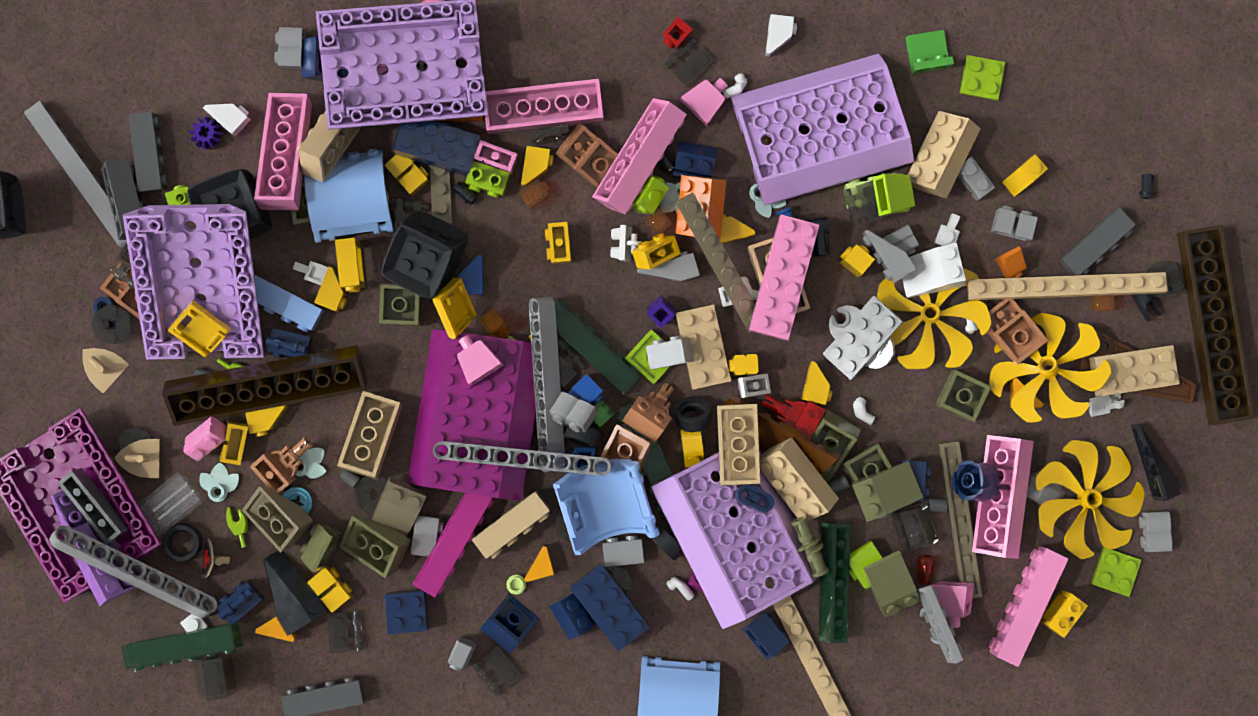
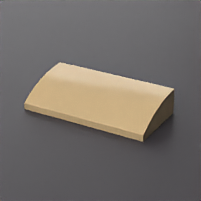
(739, 444)

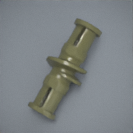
(810, 546)

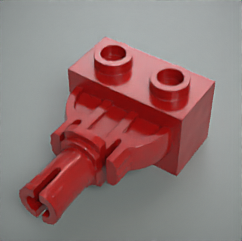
(800, 415)

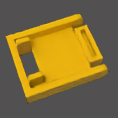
(456, 309)
(201, 331)

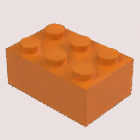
(710, 195)

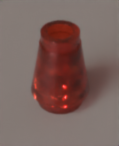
(925, 568)

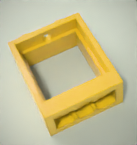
(350, 264)
(1060, 610)

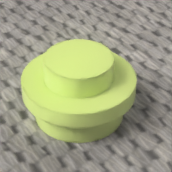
(516, 584)

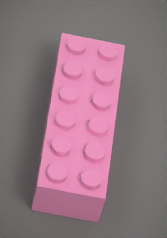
(543, 106)
(639, 155)
(279, 163)
(783, 277)
(1001, 517)
(1028, 605)

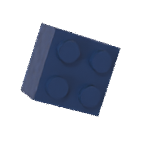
(406, 611)

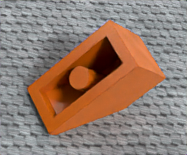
(1012, 263)

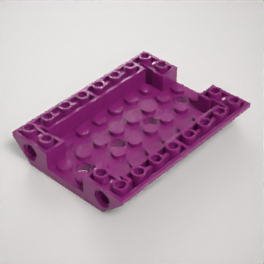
(31, 479)

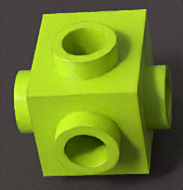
(176, 196)

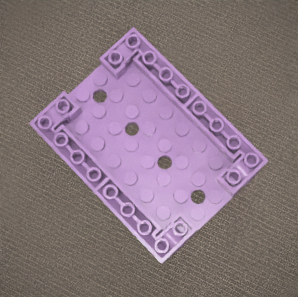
(400, 40)
(831, 150)
(168, 280)
(718, 543)

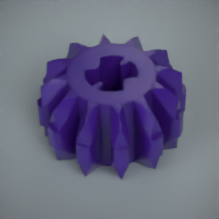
(199, 133)

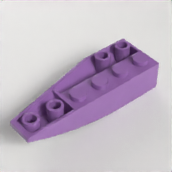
(103, 585)

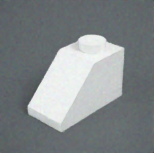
(779, 32)
(229, 116)
(754, 385)

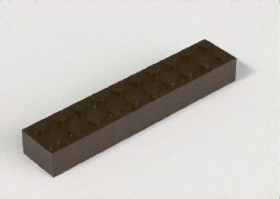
(1215, 325)
(265, 385)

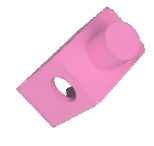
(705, 100)
(477, 360)
(956, 600)

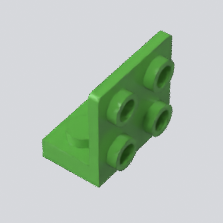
(928, 52)

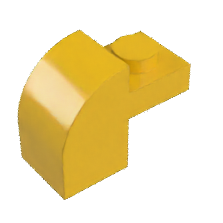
(692, 447)

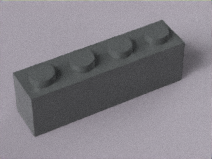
(147, 152)
(121, 191)
(1097, 242)
(93, 505)
(323, 698)

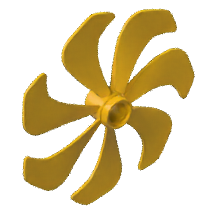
(959, 344)
(1061, 405)
(1059, 474)

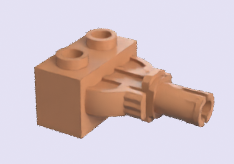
(649, 414)
(279, 468)

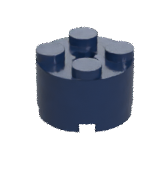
(975, 481)

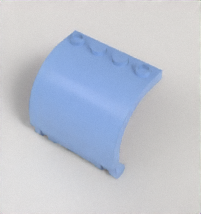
(350, 197)
(605, 504)
(678, 688)

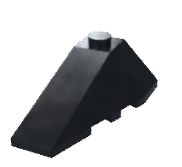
(1160, 477)
(292, 595)

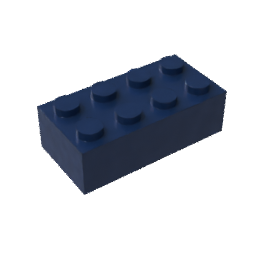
(436, 145)
(609, 606)

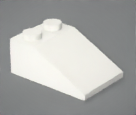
(935, 271)

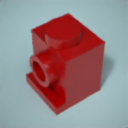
(679, 27)

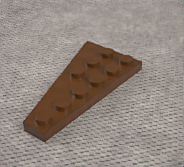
(1182, 392)
(773, 433)

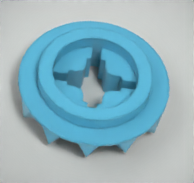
(305, 497)

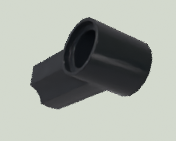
(821, 244)

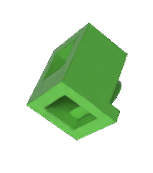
(603, 413)

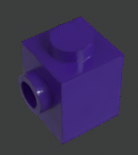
(661, 311)

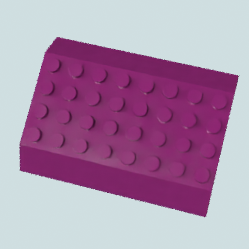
(489, 413)

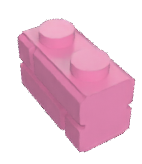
(496, 157)
(204, 438)

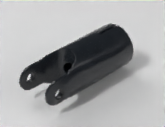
(1141, 301)

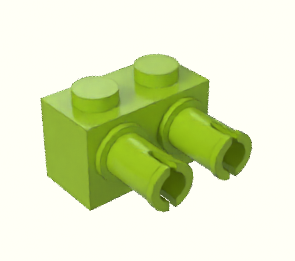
(487, 179)

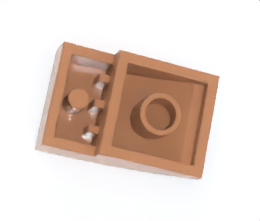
(587, 154)
(121, 293)
(1014, 331)
(626, 445)

